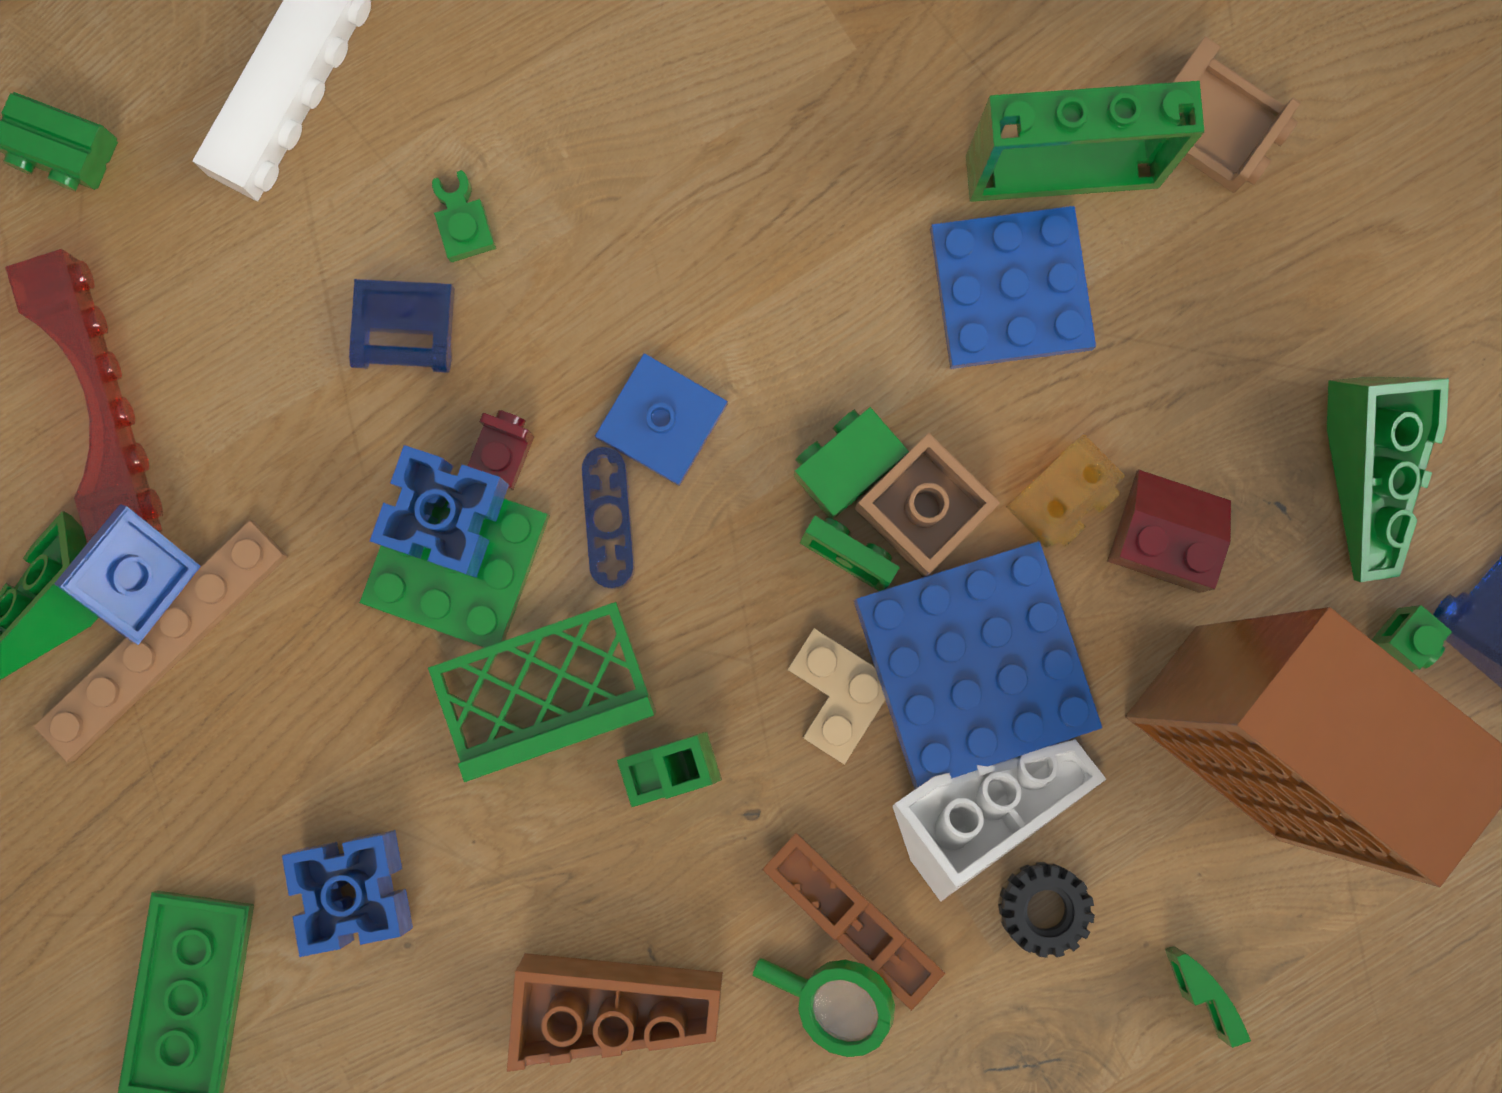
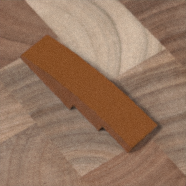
(853, 920)

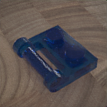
(401, 309)

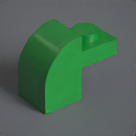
(669, 769)

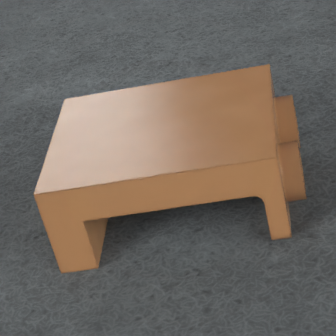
(1237, 121)

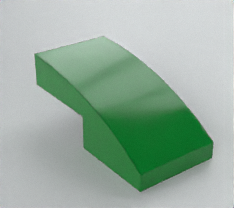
(1199, 987)

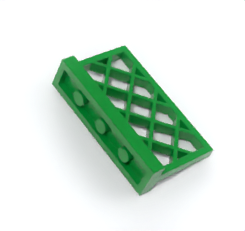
(553, 733)

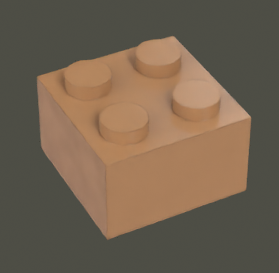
(926, 505)

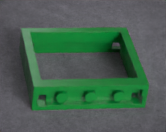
(1083, 140)

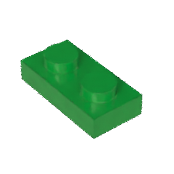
(867, 563)

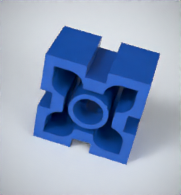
(428, 484)
(332, 918)

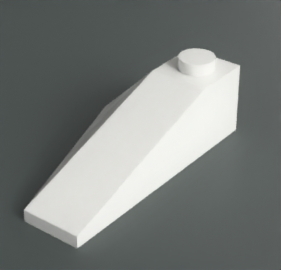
(977, 818)

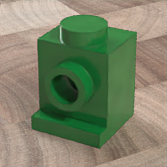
(1413, 637)

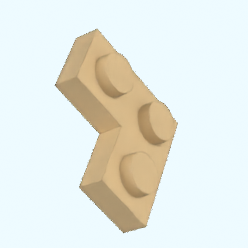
(851, 692)

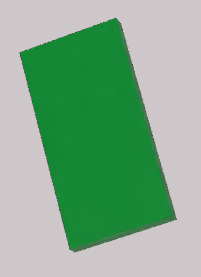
(186, 995)

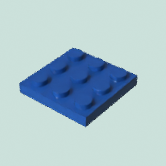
(1012, 287)

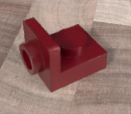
(502, 446)

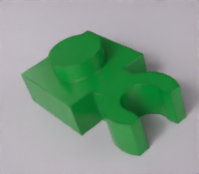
(463, 223)

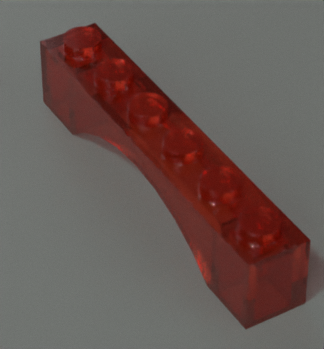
(58, 298)

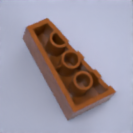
(605, 1008)

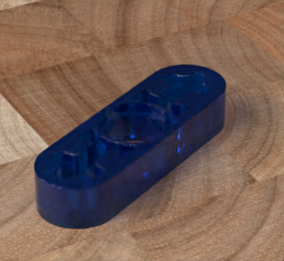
(593, 483)

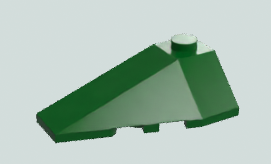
(36, 611)

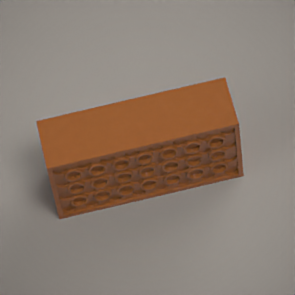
(1327, 742)

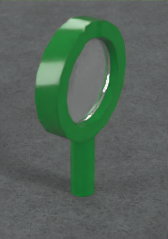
(840, 1006)

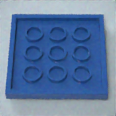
(977, 664)

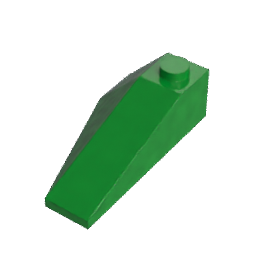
(1380, 454)

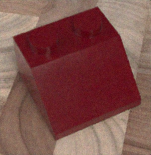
(1173, 533)

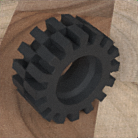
(1076, 913)

